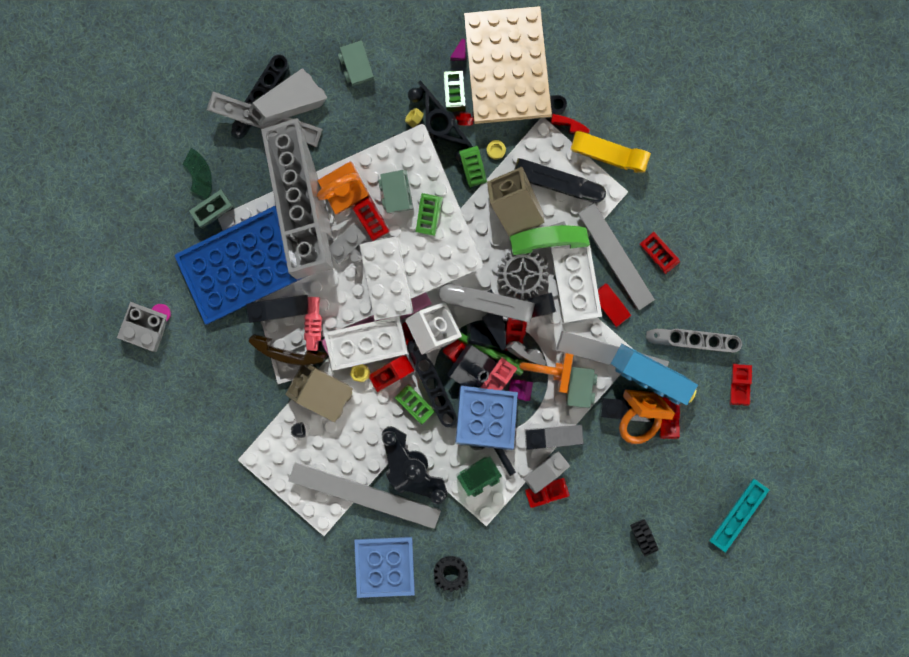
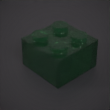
(479, 475)

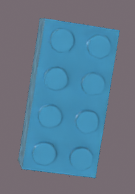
(653, 375)

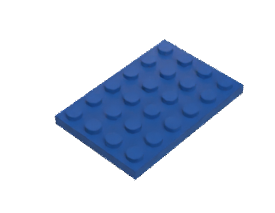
(236, 266)

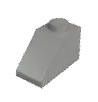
(546, 472)

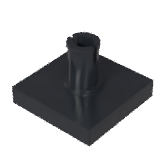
(472, 367)

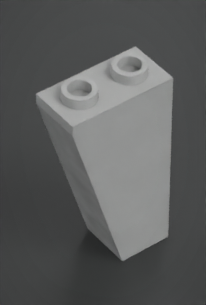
(288, 99)

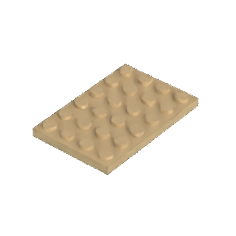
(507, 65)

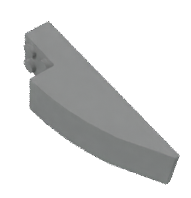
(295, 188)

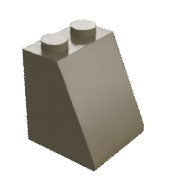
(515, 202)
(319, 392)

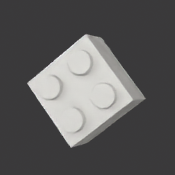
(433, 328)

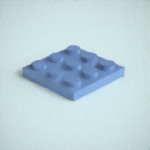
(486, 418)
(384, 567)

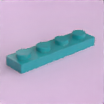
(739, 515)

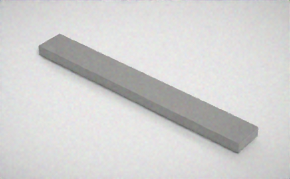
(364, 495)

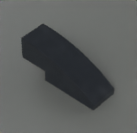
(497, 327)

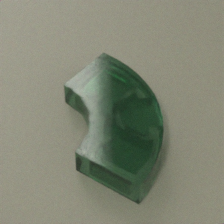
(200, 173)

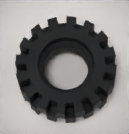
(644, 537)
(462, 573)

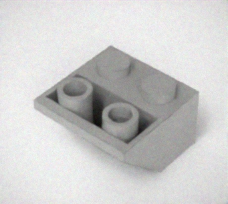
(142, 327)

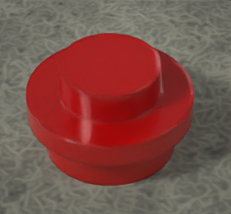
(465, 119)

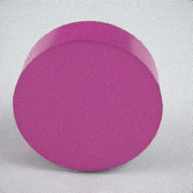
(164, 309)

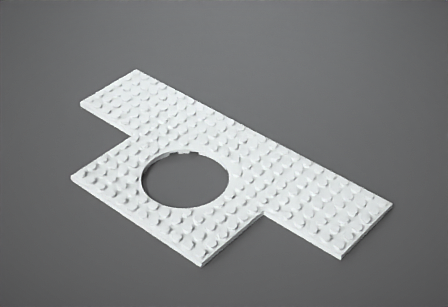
(354, 442)

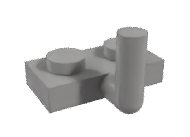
(347, 244)

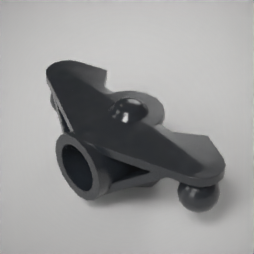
(415, 95)
(409, 468)

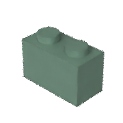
(356, 63)
(396, 191)
(211, 209)
(580, 387)

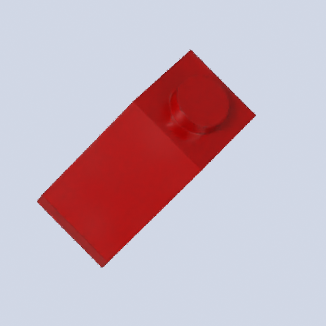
(391, 373)

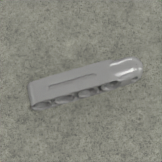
(487, 302)
(722, 339)

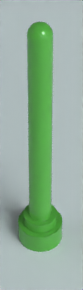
(495, 354)

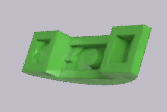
(549, 237)

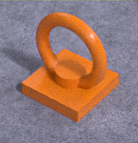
(342, 188)
(560, 372)
(648, 406)

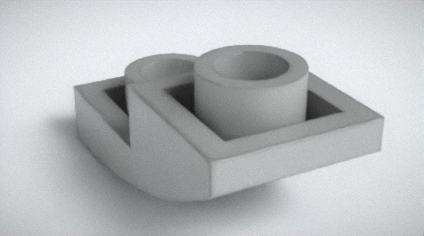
(530, 355)

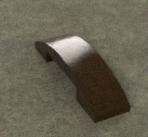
(263, 345)

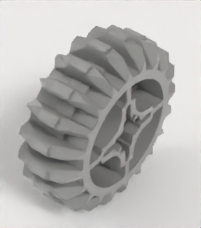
(522, 291)

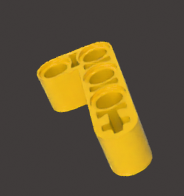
(610, 152)

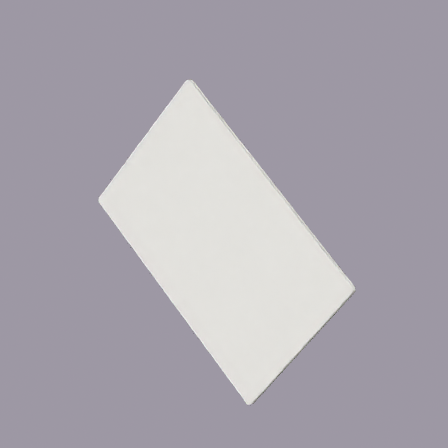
(426, 258)

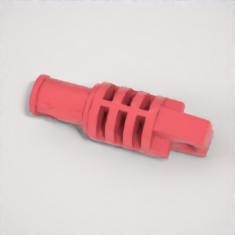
(313, 324)

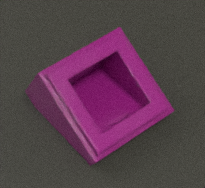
(459, 52)
(522, 387)

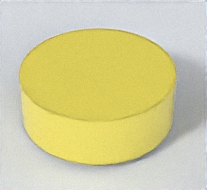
(496, 149)

